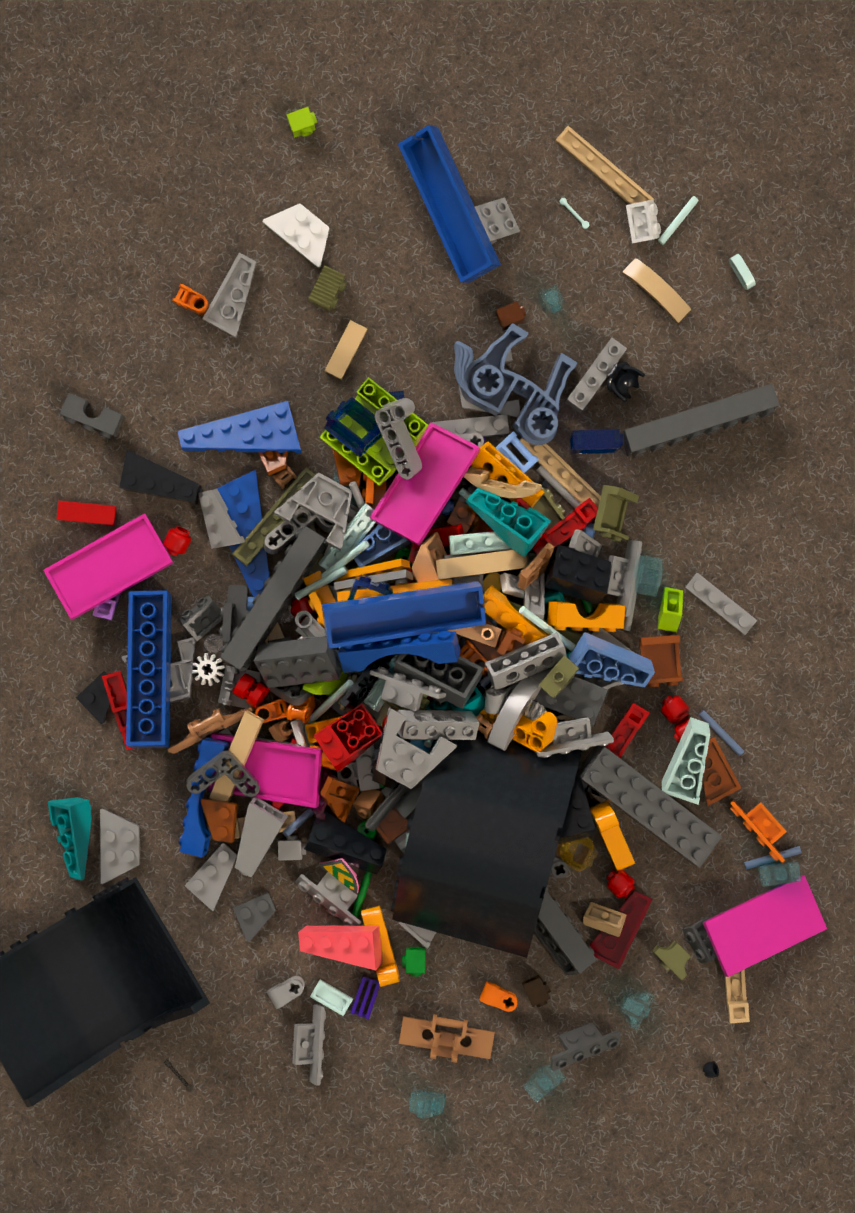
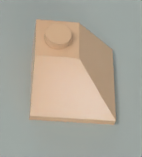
(424, 566)

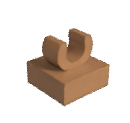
(280, 731)

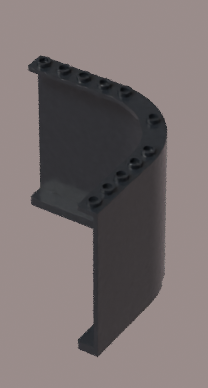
(484, 843)
(88, 988)

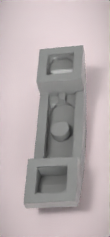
(512, 712)

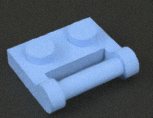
(502, 447)

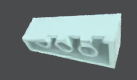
(687, 765)

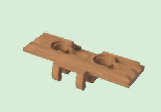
(201, 729)
(444, 1042)

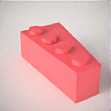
(344, 943)

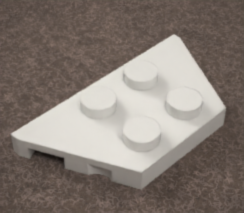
(301, 231)

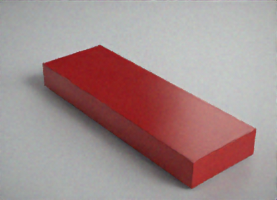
(86, 513)

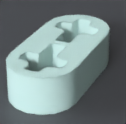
(742, 271)

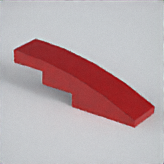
(117, 695)

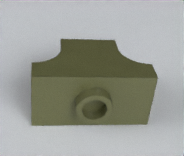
(559, 677)
(673, 958)

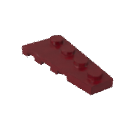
(613, 948)

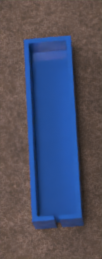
(449, 204)
(403, 614)

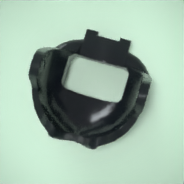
(626, 378)

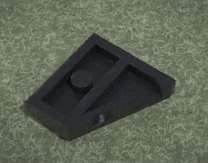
(95, 698)

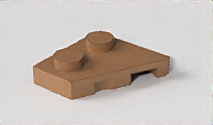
(536, 567)

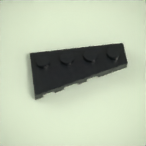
(364, 684)

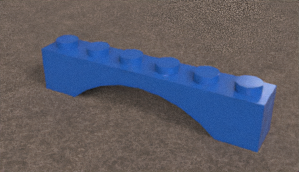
(438, 647)
(196, 833)

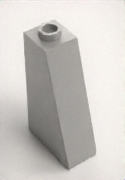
(258, 834)

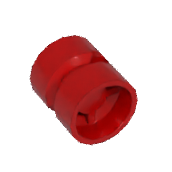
(250, 690)

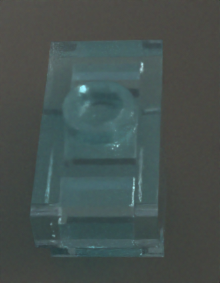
(650, 576)
(779, 873)
(636, 1007)
(543, 1082)
(427, 1103)

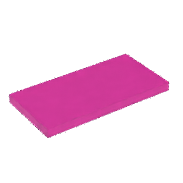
(415, 503)
(108, 566)
(283, 771)
(764, 926)

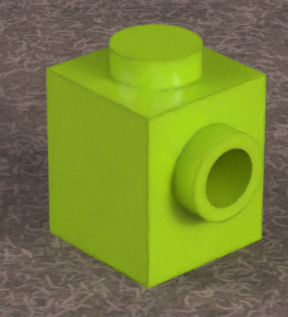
(302, 122)

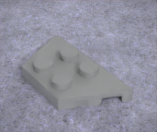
(118, 845)

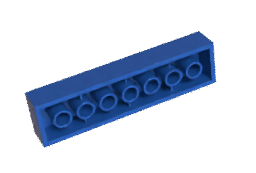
(149, 669)

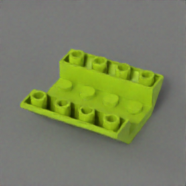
(377, 460)

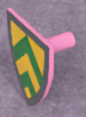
(342, 872)

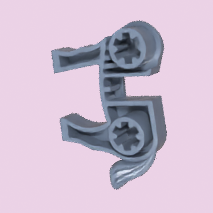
(489, 385)

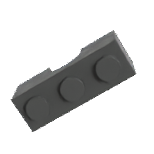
(76, 411)

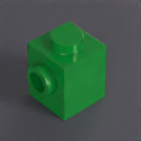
(414, 961)

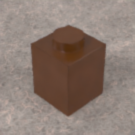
(510, 314)

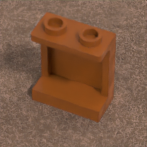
(665, 658)

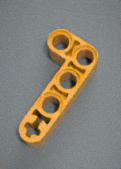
(530, 733)
(612, 835)
(388, 971)

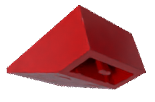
(348, 737)

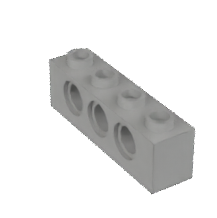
(596, 375)
(525, 661)
(437, 723)

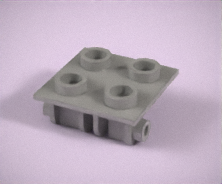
(497, 219)
(230, 679)

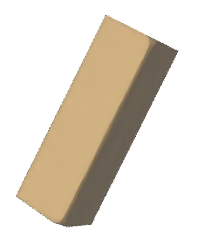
(604, 919)

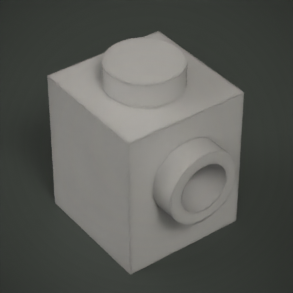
(291, 848)

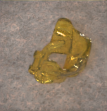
(568, 850)

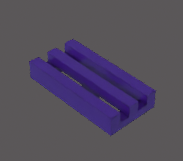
(360, 1013)

